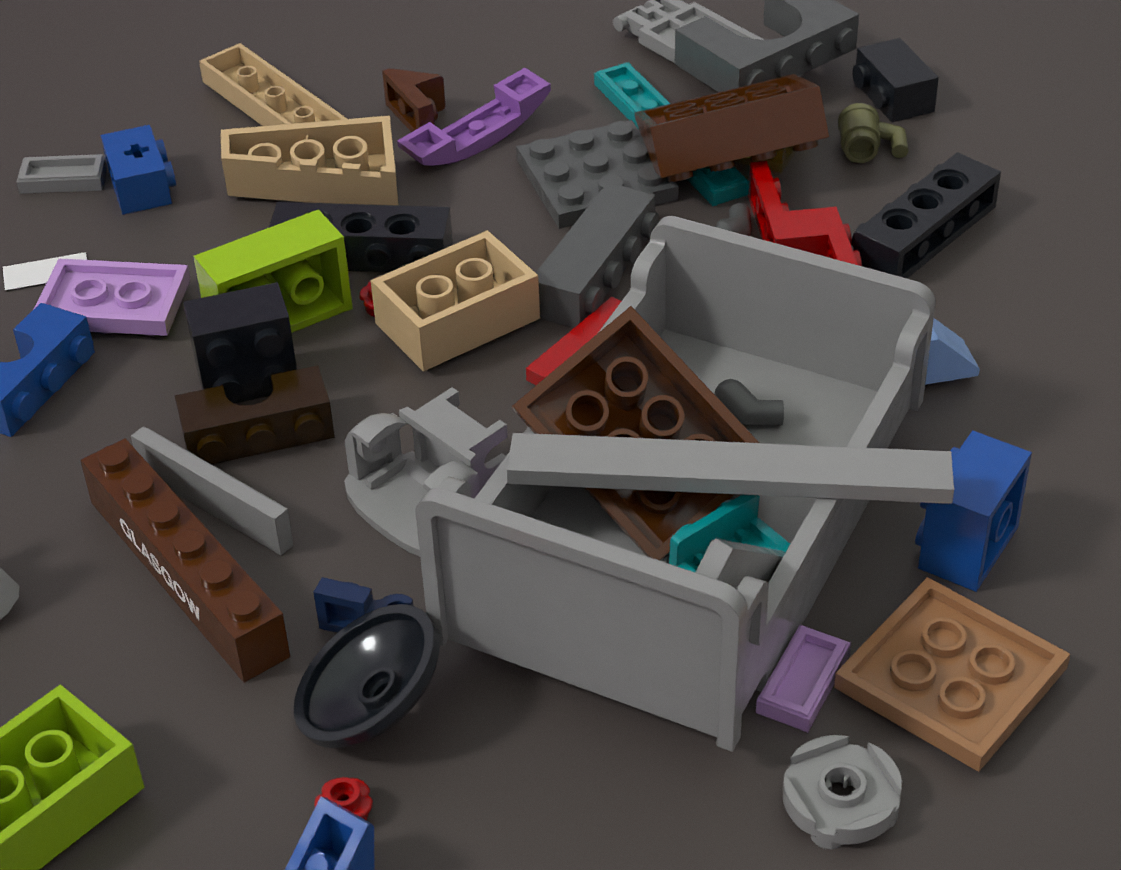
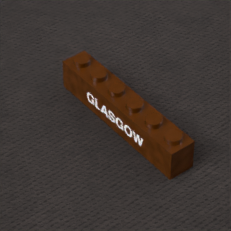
(187, 560)

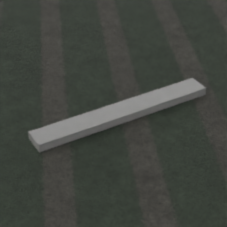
(731, 468)

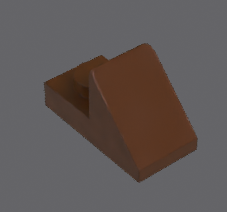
(414, 96)

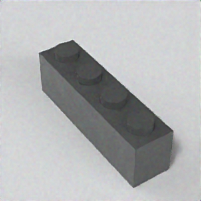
(595, 254)

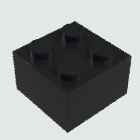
(241, 340)

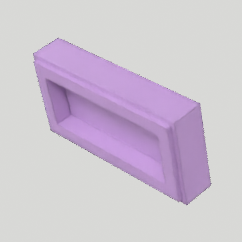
(803, 678)

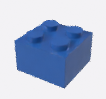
(970, 534)

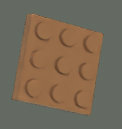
(952, 673)

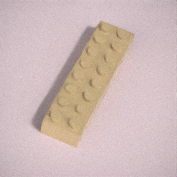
(262, 89)

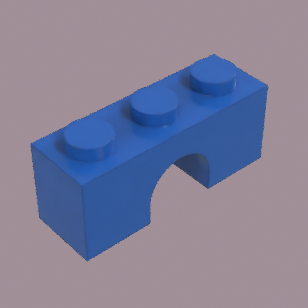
(51, 350)

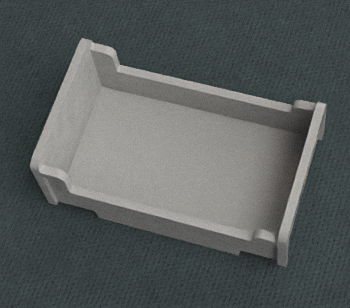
(569, 593)

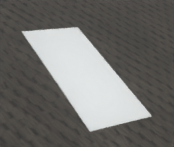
(33, 272)

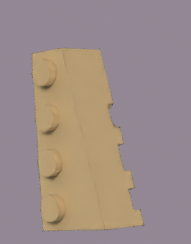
(312, 162)

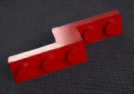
(808, 230)

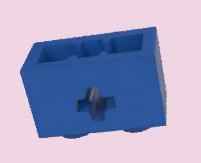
(138, 169)

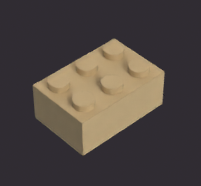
(455, 300)

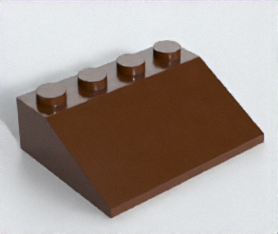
(733, 126)
(634, 388)

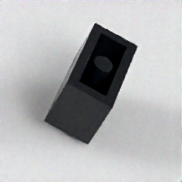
(895, 79)

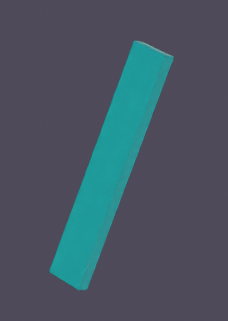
(633, 93)

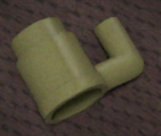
(863, 131)

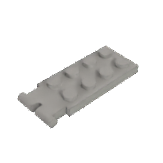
(658, 19)

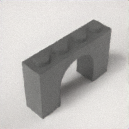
(812, 36)

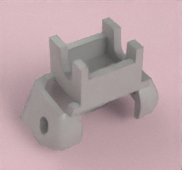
(389, 484)

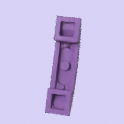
(514, 103)

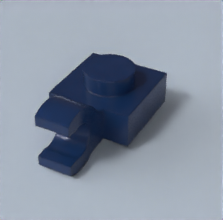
(343, 602)

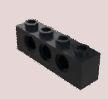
(927, 216)
(379, 235)

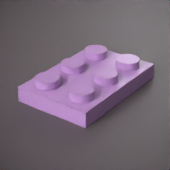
(118, 294)

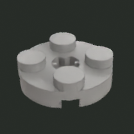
(837, 818)

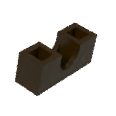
(290, 417)

